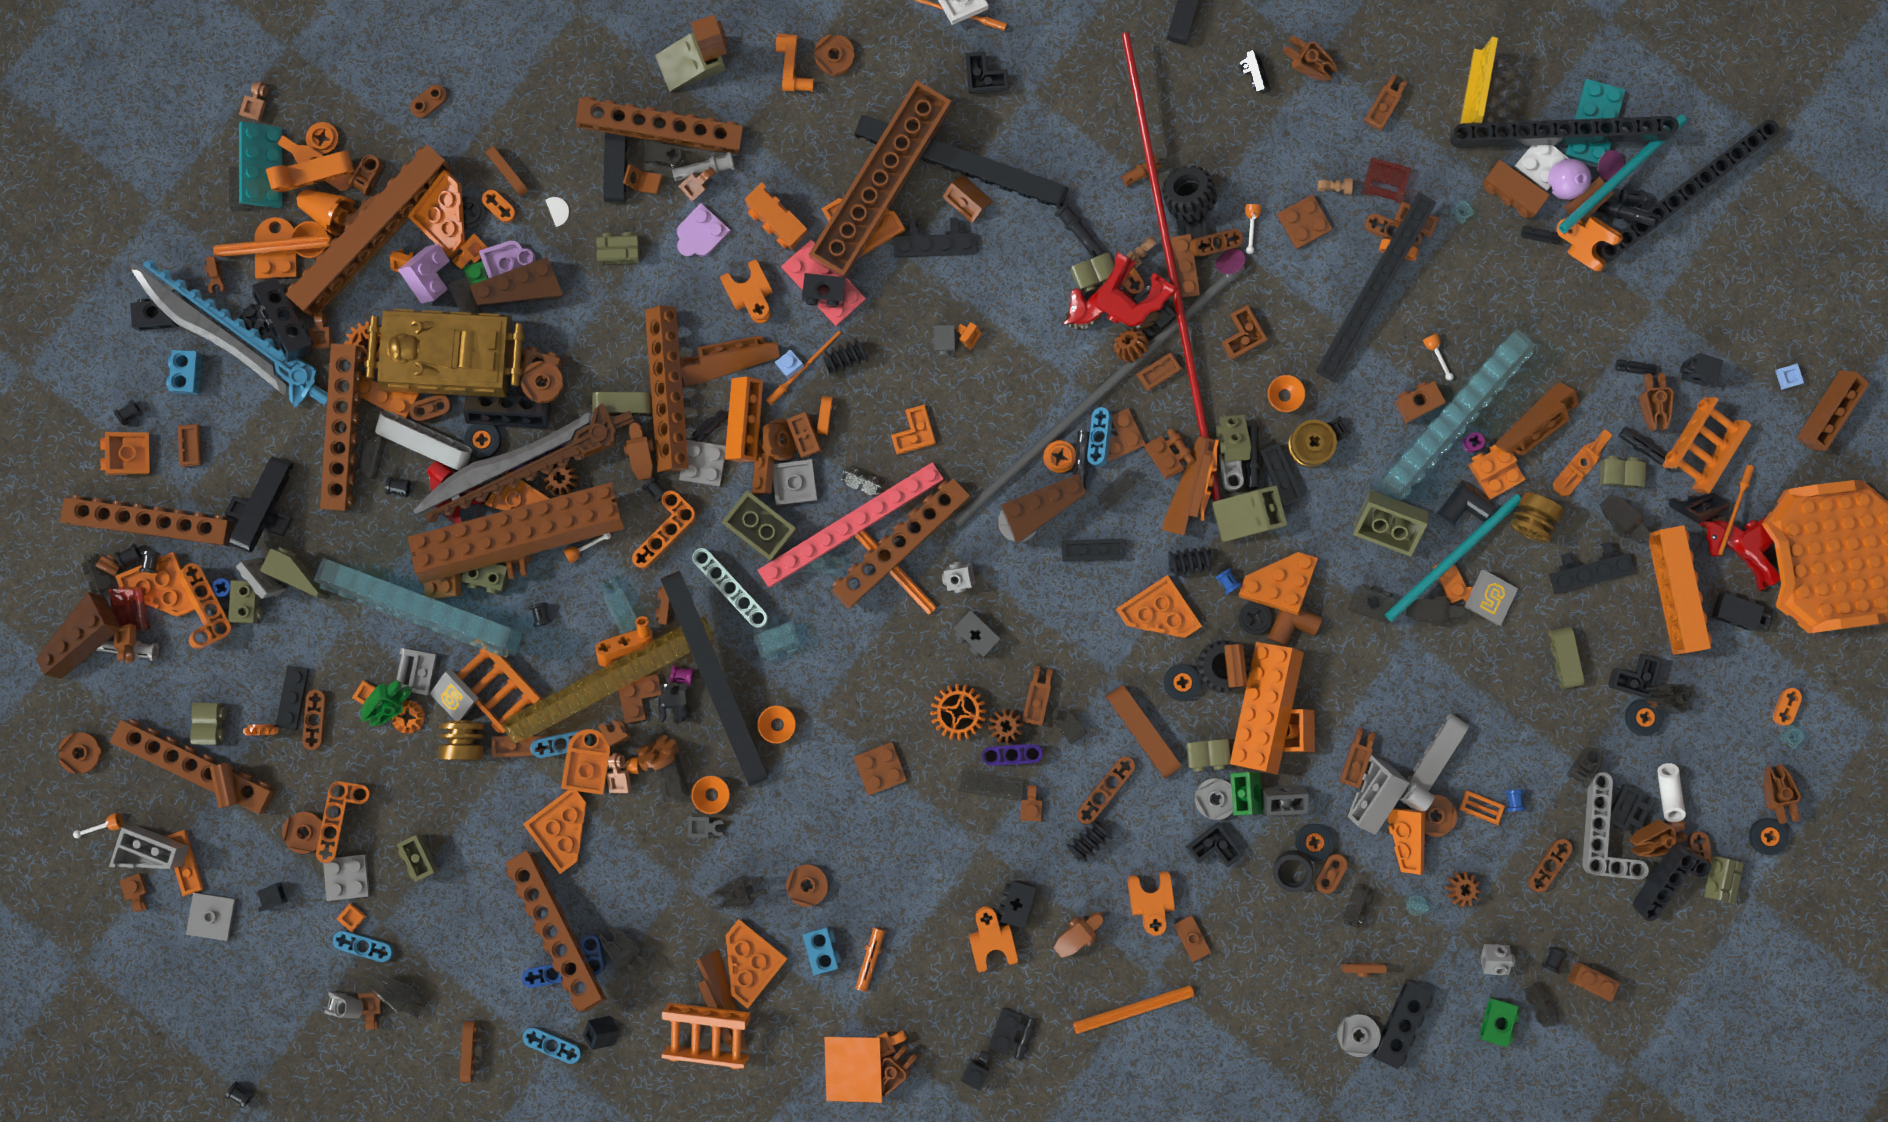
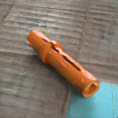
(877, 935)

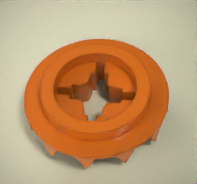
(318, 130)
(1063, 464)
(413, 724)
(261, 729)

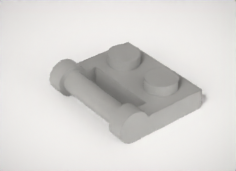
(261, 583)
(421, 672)

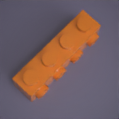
(744, 419)

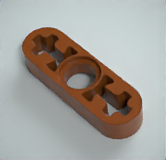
(505, 169)
(1380, 221)
(1208, 240)
(317, 735)
(1558, 865)
(467, 1056)

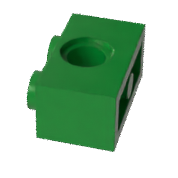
(1246, 793)
(1494, 1011)

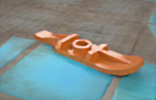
(305, 153)
(1574, 471)
(1209, 481)

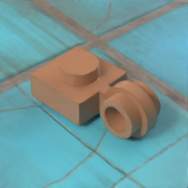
(252, 106)
(618, 779)

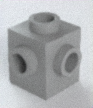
(958, 577)
(1497, 959)

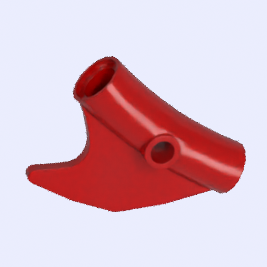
(437, 474)

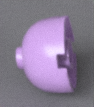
(1569, 178)

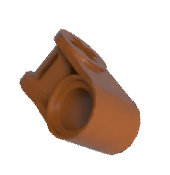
(366, 176)

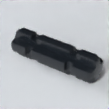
(1540, 235)
(1635, 367)
(709, 426)

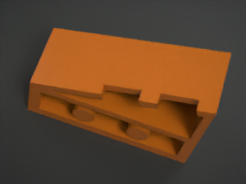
(775, 217)

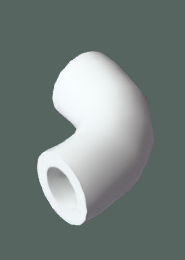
(1671, 792)

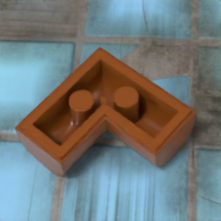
(1249, 334)
(1287, 622)

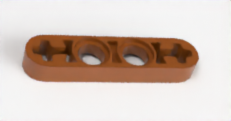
(1103, 788)

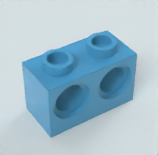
(191, 372)
(815, 951)

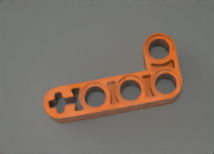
(291, 177)
(661, 532)
(200, 603)
(328, 821)

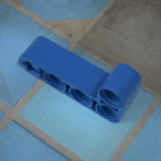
(597, 954)

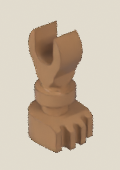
(1346, 186)
(1141, 250)

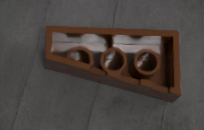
(1037, 508)
(79, 636)

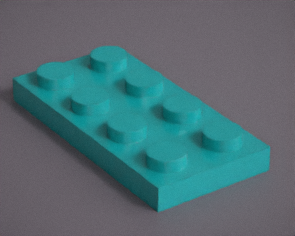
(1595, 102)
(257, 153)

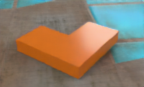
(918, 436)

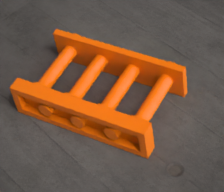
(1724, 447)
(515, 681)
(706, 1016)

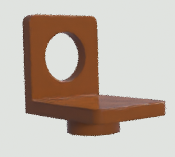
(644, 181)

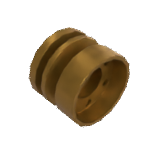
(1537, 516)
(461, 741)

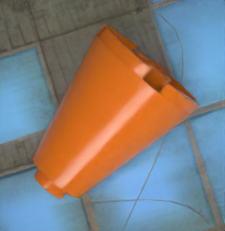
(326, 209)

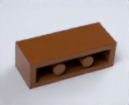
(710, 37)
(1514, 189)

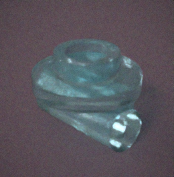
(1416, 905)

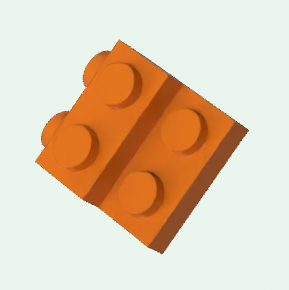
(125, 453)
(1496, 471)

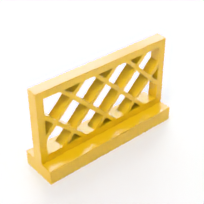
(1478, 83)

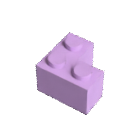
(422, 275)

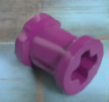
(1478, 439)
(681, 675)

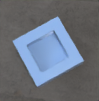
(789, 364)
(1789, 376)

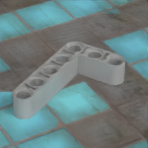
(1428, 769)
(1602, 835)

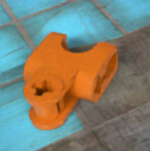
(1585, 239)
(750, 293)
(1151, 905)
(990, 938)

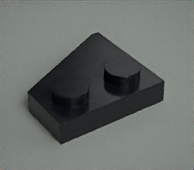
(1700, 507)

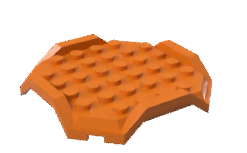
(1832, 555)

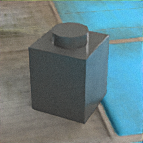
(944, 340)

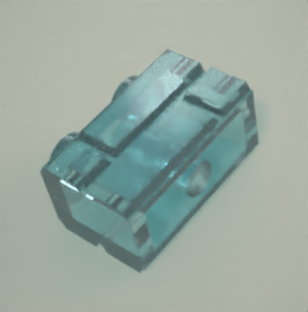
(777, 641)

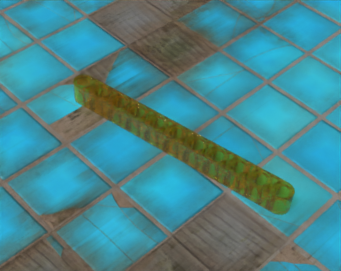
(598, 684)

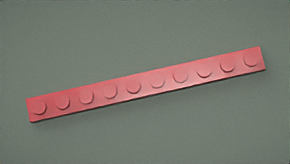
(850, 525)

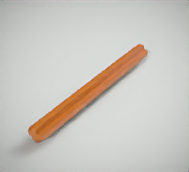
(272, 245)
(898, 574)
(1133, 1009)

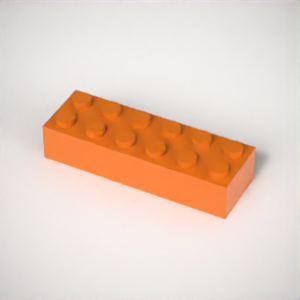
(1679, 590)
(1267, 708)

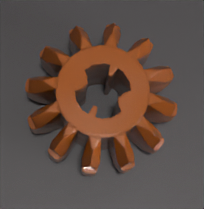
(1131, 345)
(555, 485)
(999, 728)
(1463, 880)

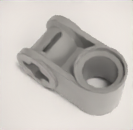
(1230, 469)
(343, 1005)

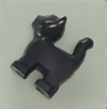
(673, 700)

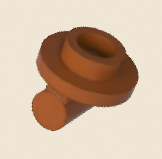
(108, 564)

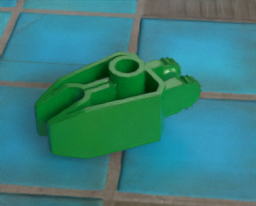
(384, 703)

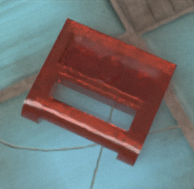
(1388, 174)
(124, 609)

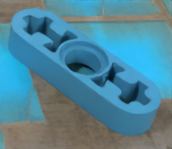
(1094, 430)
(544, 741)
(350, 936)
(563, 1057)

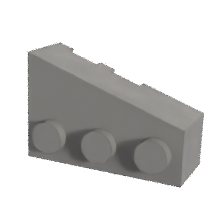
(1378, 796)
(147, 850)

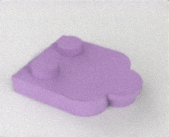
(700, 232)
(505, 257)

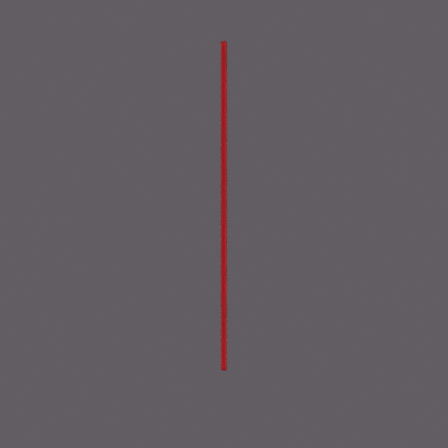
(1167, 248)

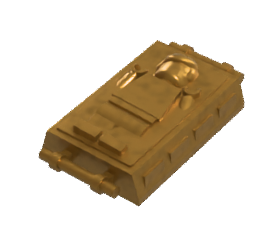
(444, 352)

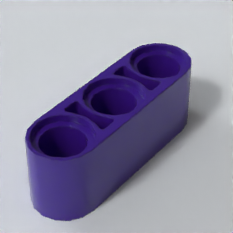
(1021, 751)

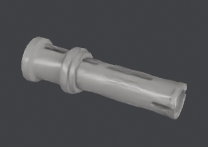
(717, 164)
(140, 650)

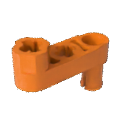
(788, 44)
(613, 648)

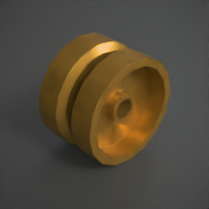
(1312, 431)

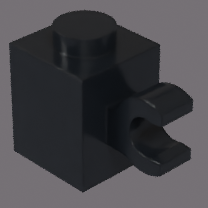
(976, 1072)

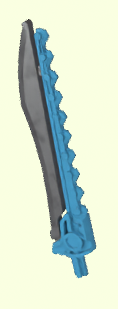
(296, 373)

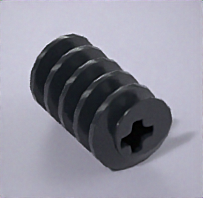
(844, 356)
(1190, 561)
(1089, 841)

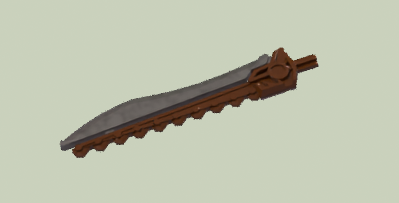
(587, 441)

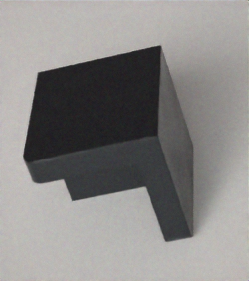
(271, 896)
(601, 1032)

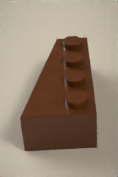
(524, 284)

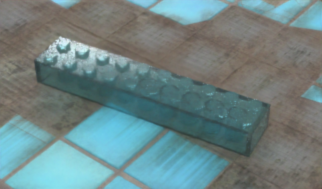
(1455, 415)
(418, 608)

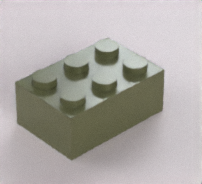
(1390, 523)
(759, 526)

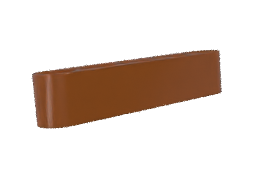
(1143, 731)

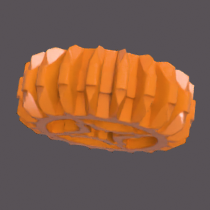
(963, 694)

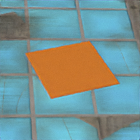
(853, 1069)

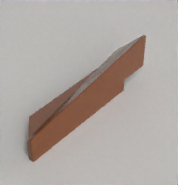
(726, 358)
(1540, 420)
(1190, 488)
(717, 991)

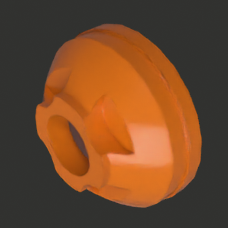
(307, 229)
(1290, 384)
(766, 718)
(699, 794)

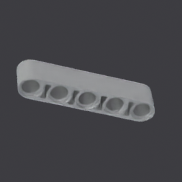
(423, 440)

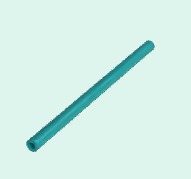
(1615, 180)
(1452, 558)

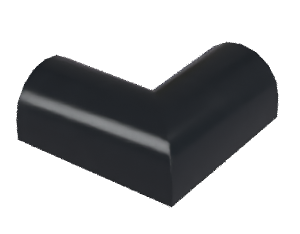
(982, 80)
(1465, 498)
(1637, 682)
(1215, 840)

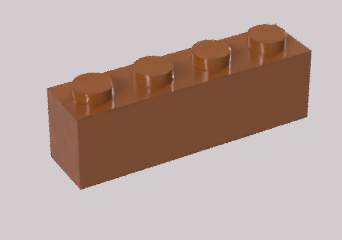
(1832, 410)

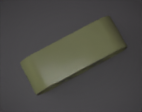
(623, 402)
(1567, 657)

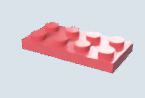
(801, 263)

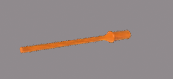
(984, 20)
(782, 388)
(1744, 484)

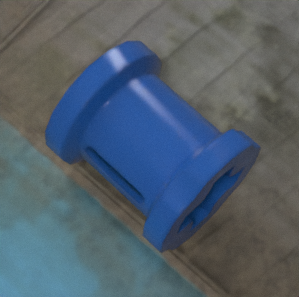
(1228, 580)
(218, 591)
(1515, 800)

